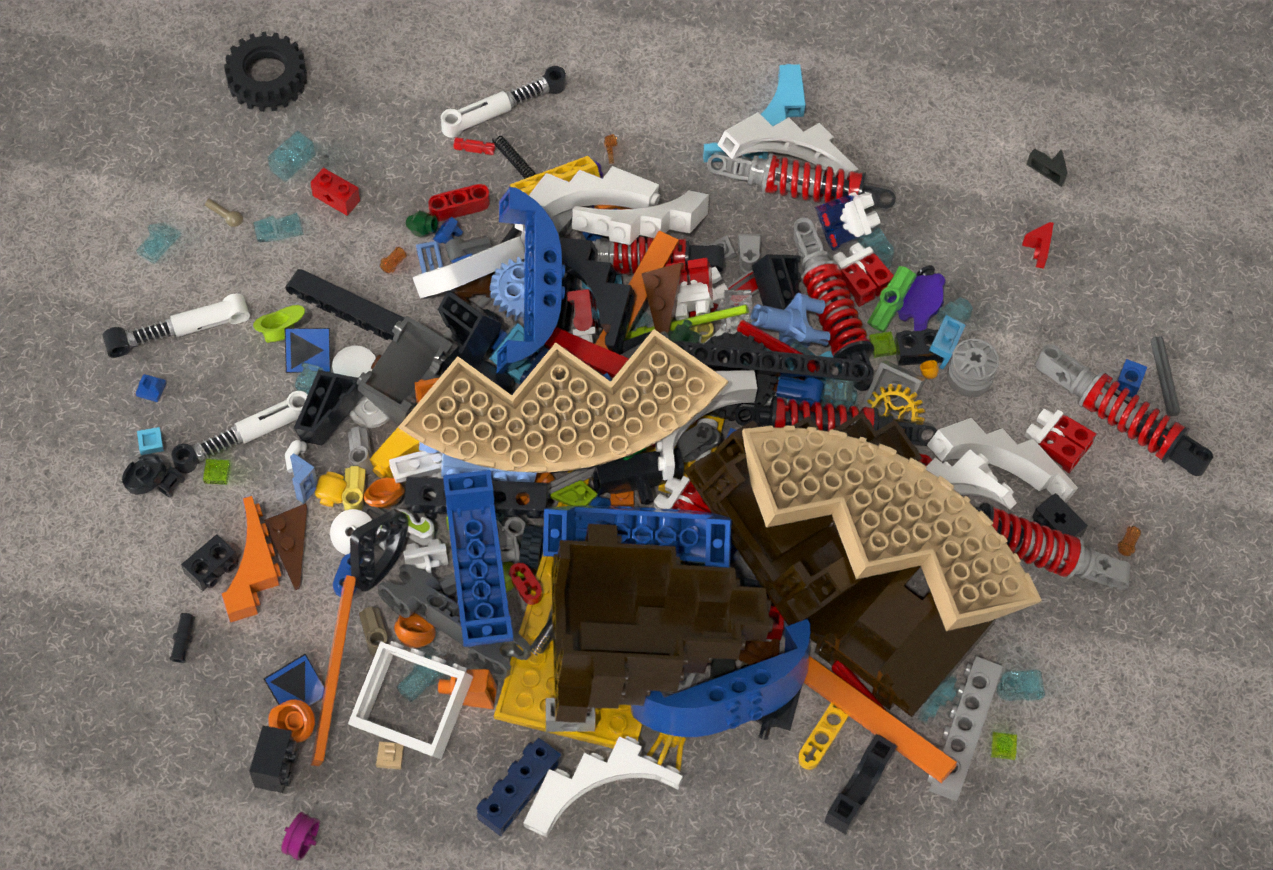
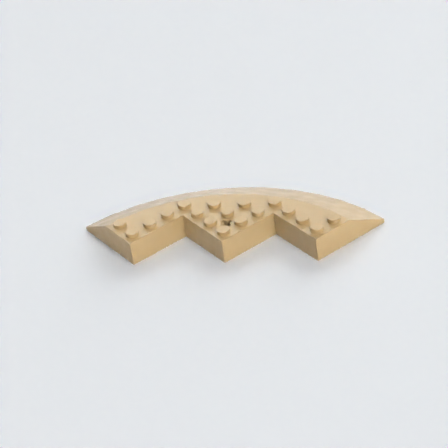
(567, 420)
(889, 518)

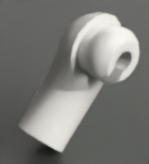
(295, 447)

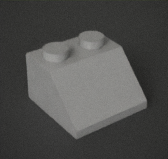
(893, 374)

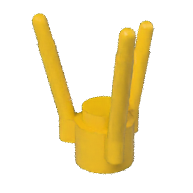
(668, 741)

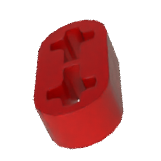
(521, 586)

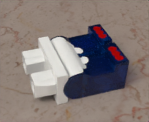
(846, 218)

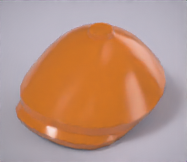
(384, 493)
(414, 631)
(295, 717)

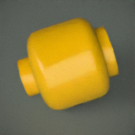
(330, 489)

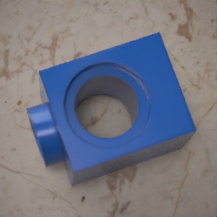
(1133, 372)

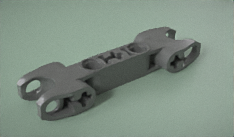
(423, 597)

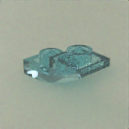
(271, 229)
(939, 697)

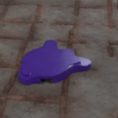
(922, 300)

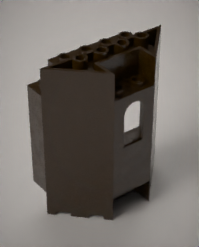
(892, 639)

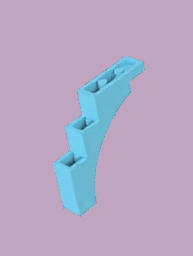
(787, 102)

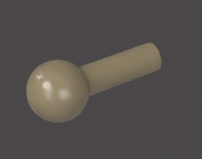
(232, 218)

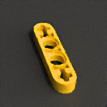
(826, 728)

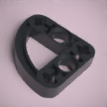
(365, 538)

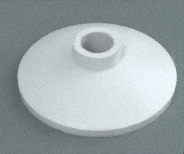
(348, 519)

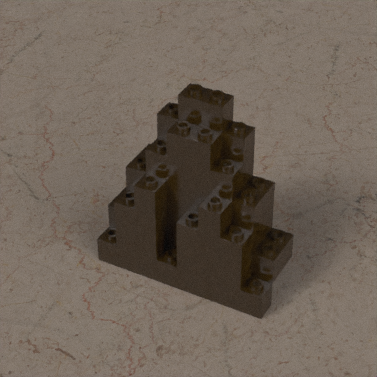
(795, 561)
(640, 620)

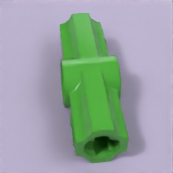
(897, 287)

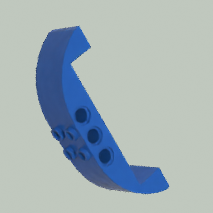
(541, 277)
(693, 533)
(477, 559)
(732, 697)

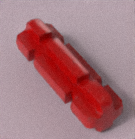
(474, 146)

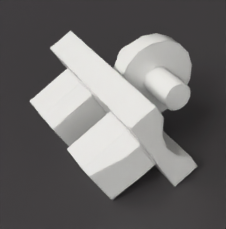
(426, 557)

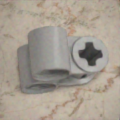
(508, 540)

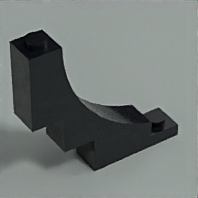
(613, 300)

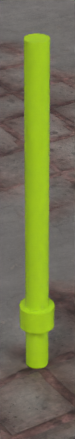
(697, 320)

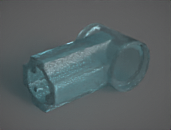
(418, 681)

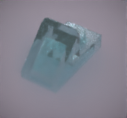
(160, 240)

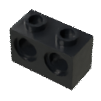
(919, 350)
(205, 560)

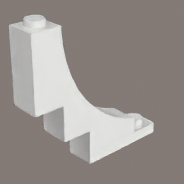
(585, 189)
(1023, 460)

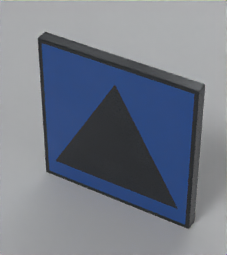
(307, 346)
(296, 682)

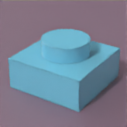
(150, 441)

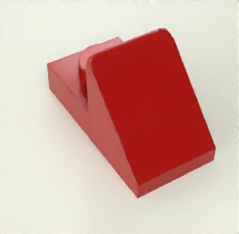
(1040, 240)

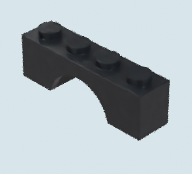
(861, 784)

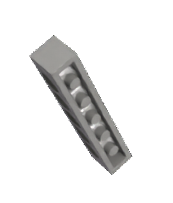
(987, 675)

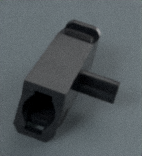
(636, 473)

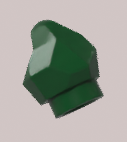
(422, 223)

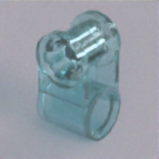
(879, 245)
(1022, 686)

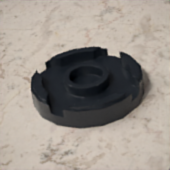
(144, 474)

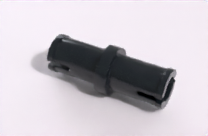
(182, 637)

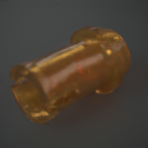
(392, 260)
(1127, 545)

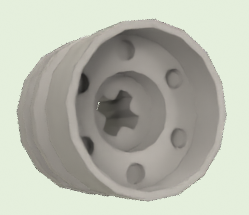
(972, 367)

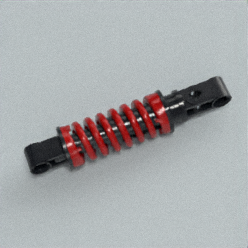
(827, 418)

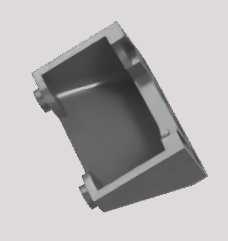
(411, 356)

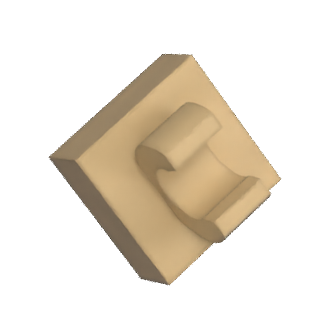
(390, 755)

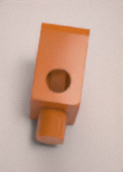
(481, 690)

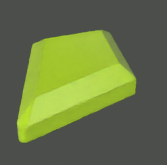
(575, 494)

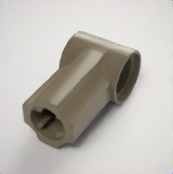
(373, 628)

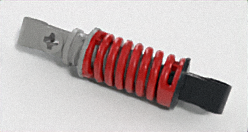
(627, 257)

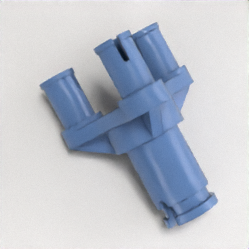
(792, 321)

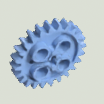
(501, 289)

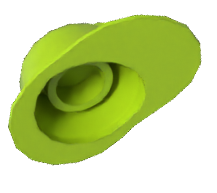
(274, 324)

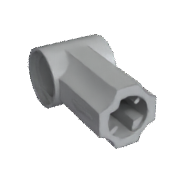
(360, 448)

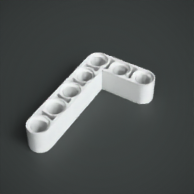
(468, 268)

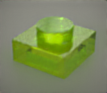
(883, 344)
(216, 471)
(1003, 746)

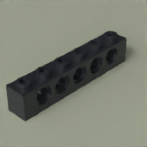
(536, 492)

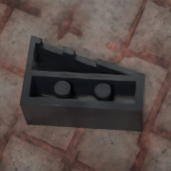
(777, 279)
(469, 324)
(326, 406)

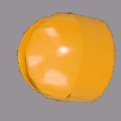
(929, 369)

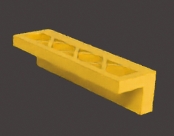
(569, 171)

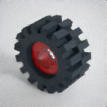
(531, 546)

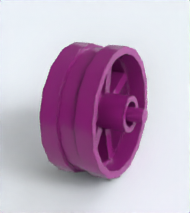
(300, 836)

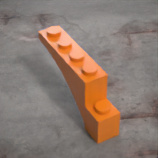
(255, 570)

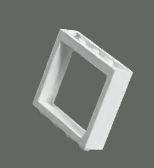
(373, 684)

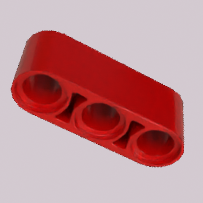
(467, 196)

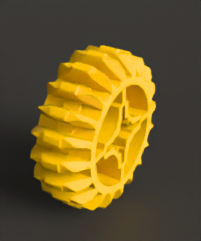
(889, 405)

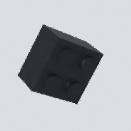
(273, 759)

